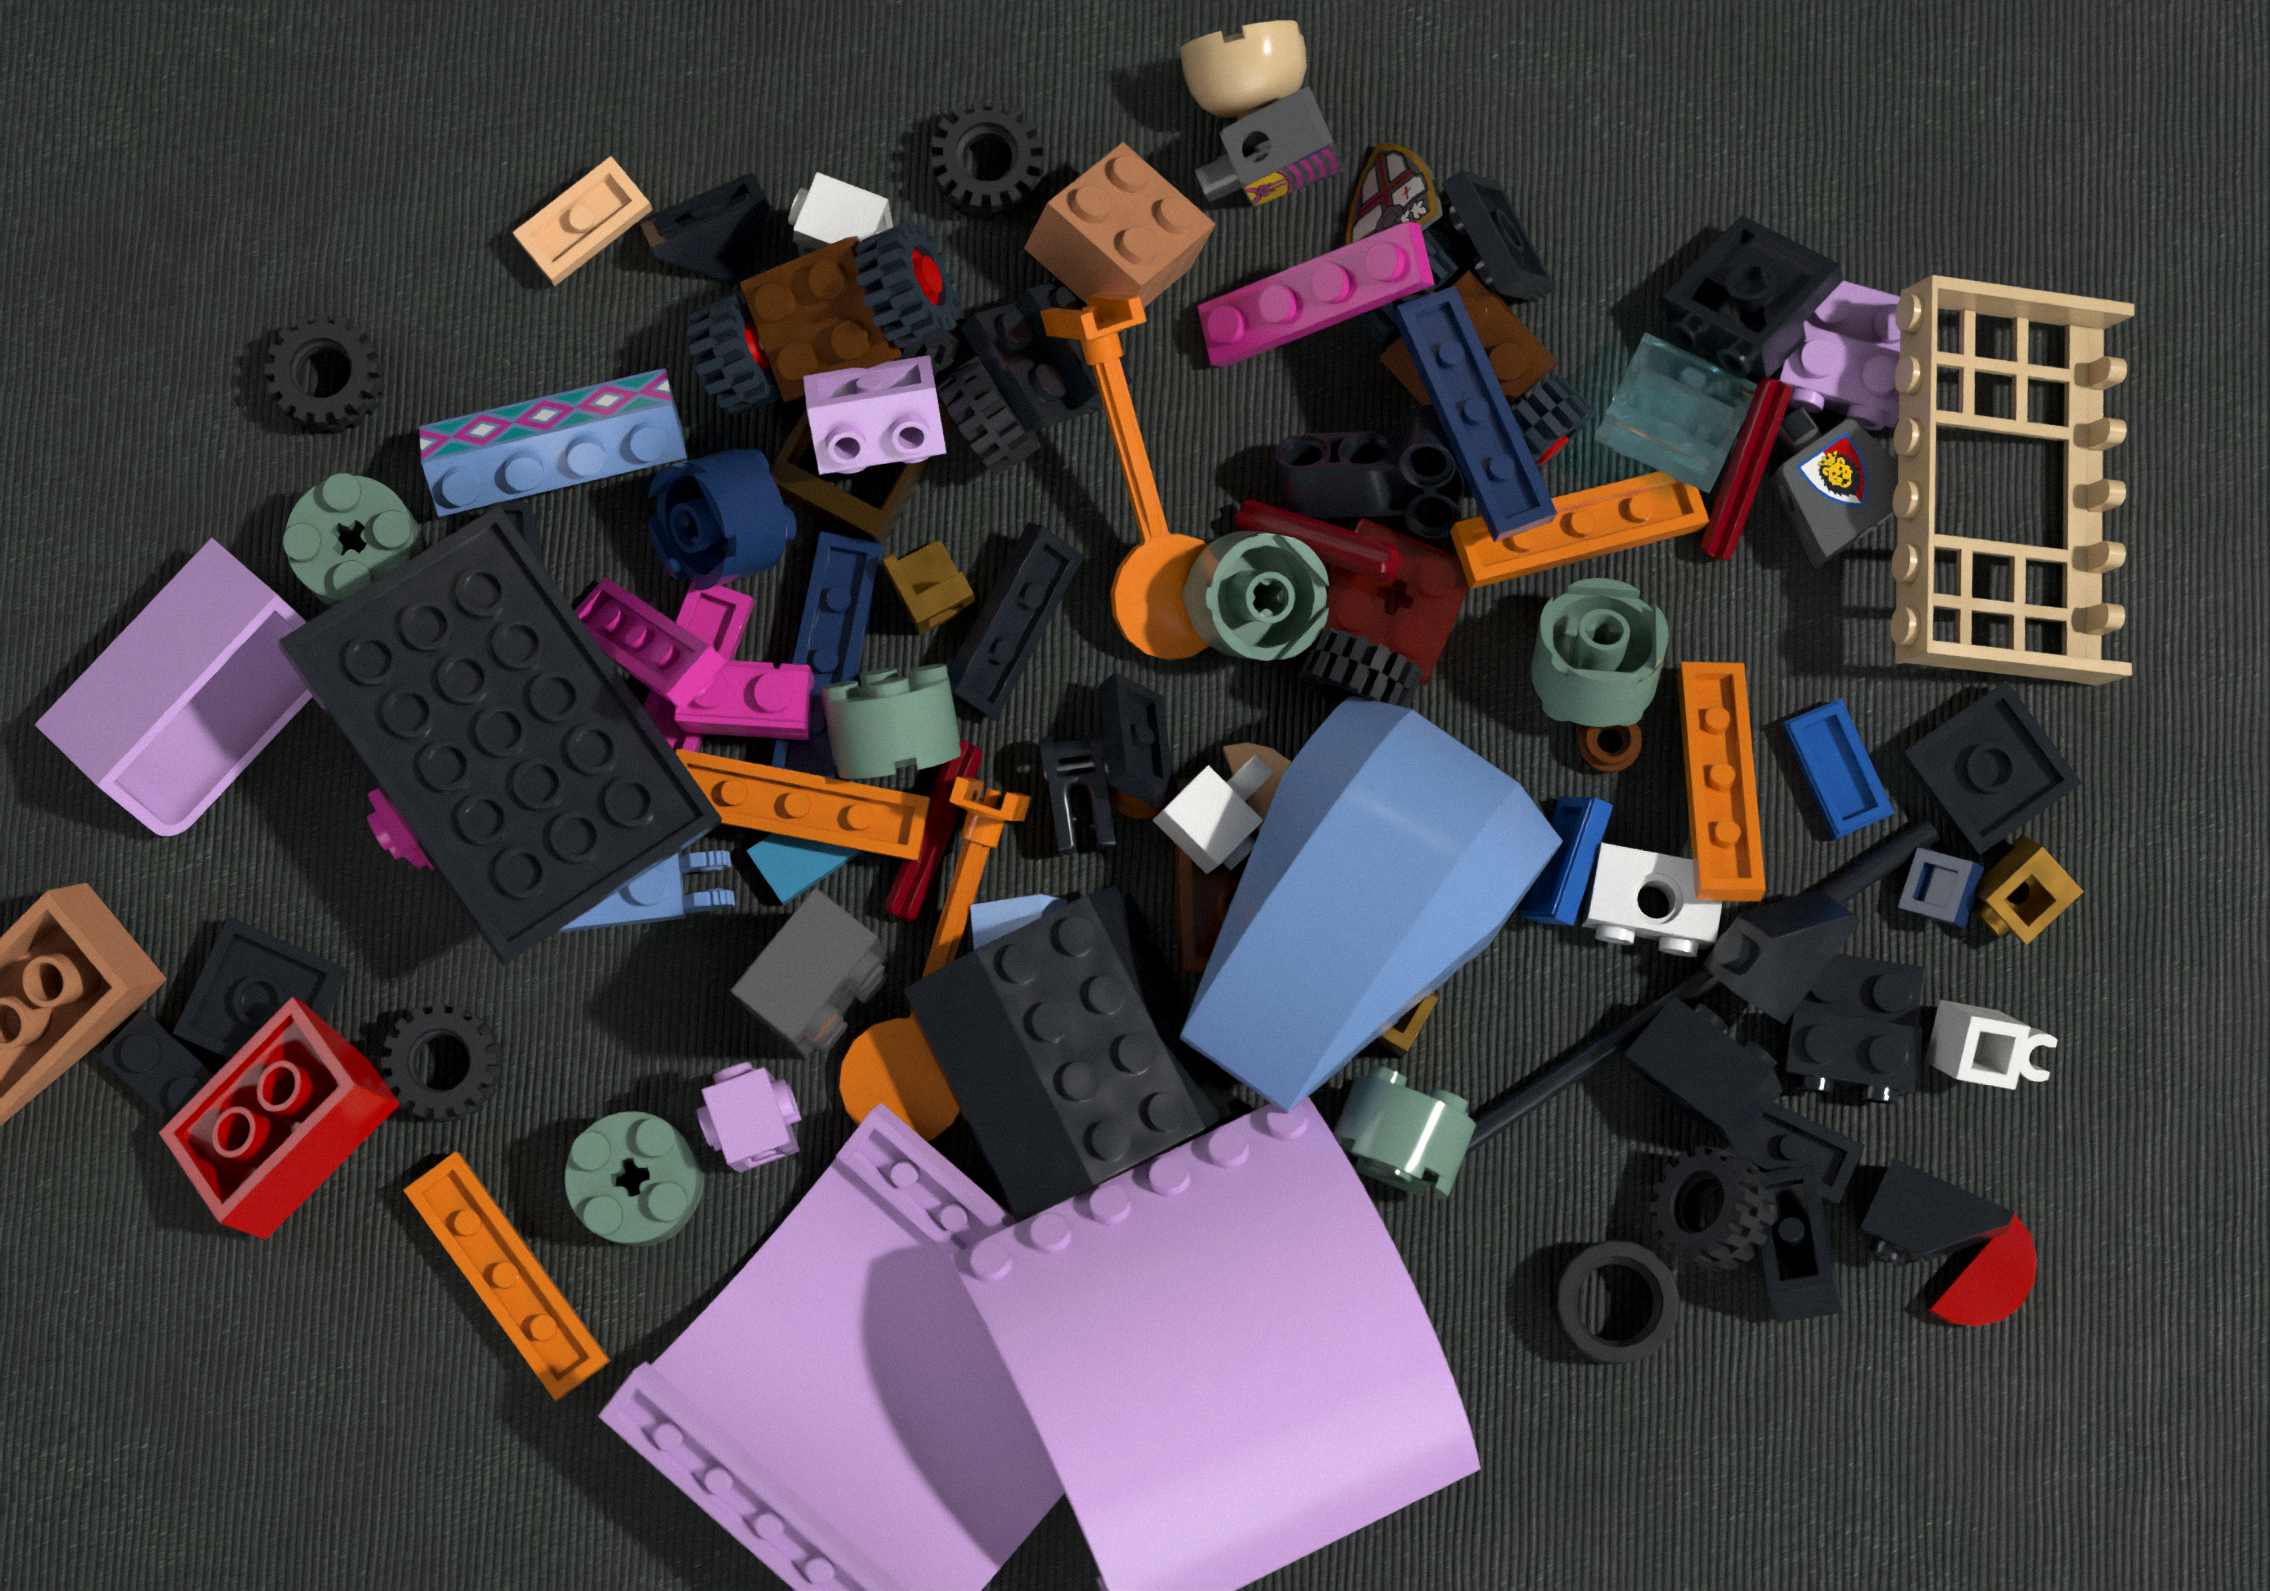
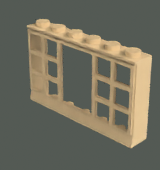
(2084, 489)

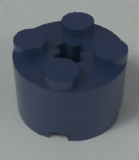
(719, 518)

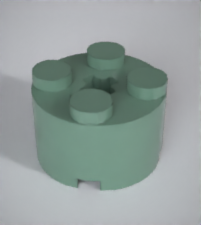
(334, 515)
(1291, 595)
(1598, 654)
(891, 721)
(1404, 1133)
(603, 1157)

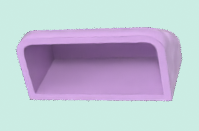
(183, 694)

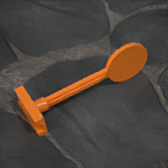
(1152, 575)
(891, 1057)

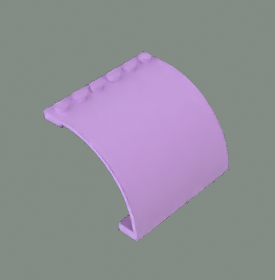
(1222, 1356)
(849, 1391)

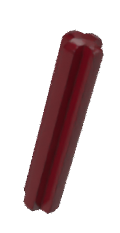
(1745, 468)
(1329, 542)
(916, 877)

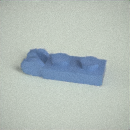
(660, 894)

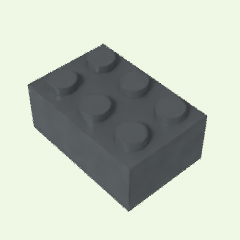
(813, 975)

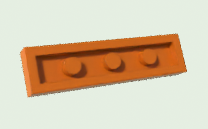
(1585, 527)
(1720, 782)
(811, 806)
(507, 1275)

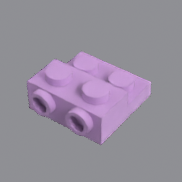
(1848, 358)

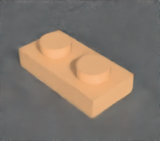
(582, 221)

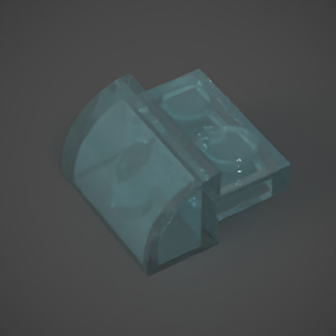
(1676, 413)

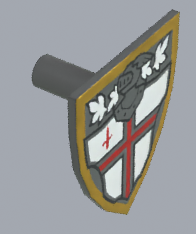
(1394, 190)

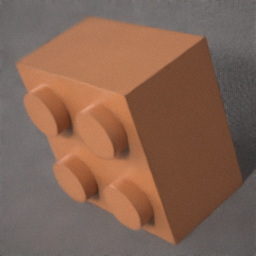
(1119, 230)

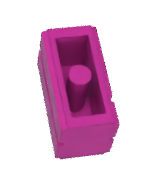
(753, 702)

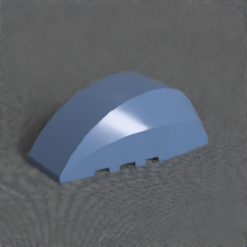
(1361, 897)

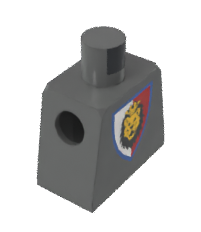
(1833, 484)

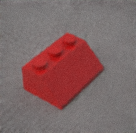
(277, 1120)

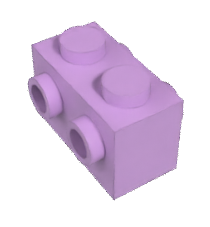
(874, 415)
(749, 1116)

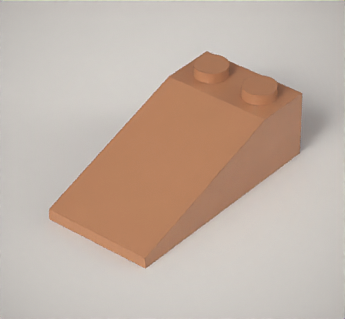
(63, 989)

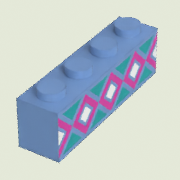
(551, 442)

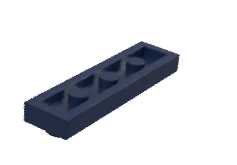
(1474, 414)
(831, 638)

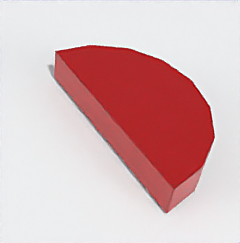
(1991, 1282)

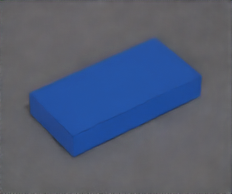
(1837, 769)
(1561, 884)

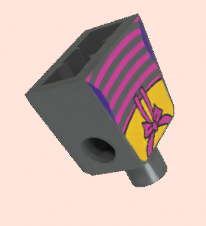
(1296, 147)

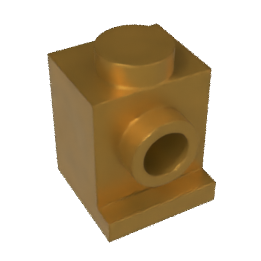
(2043, 896)

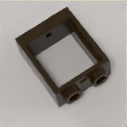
(835, 504)

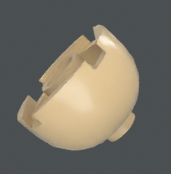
(1245, 69)

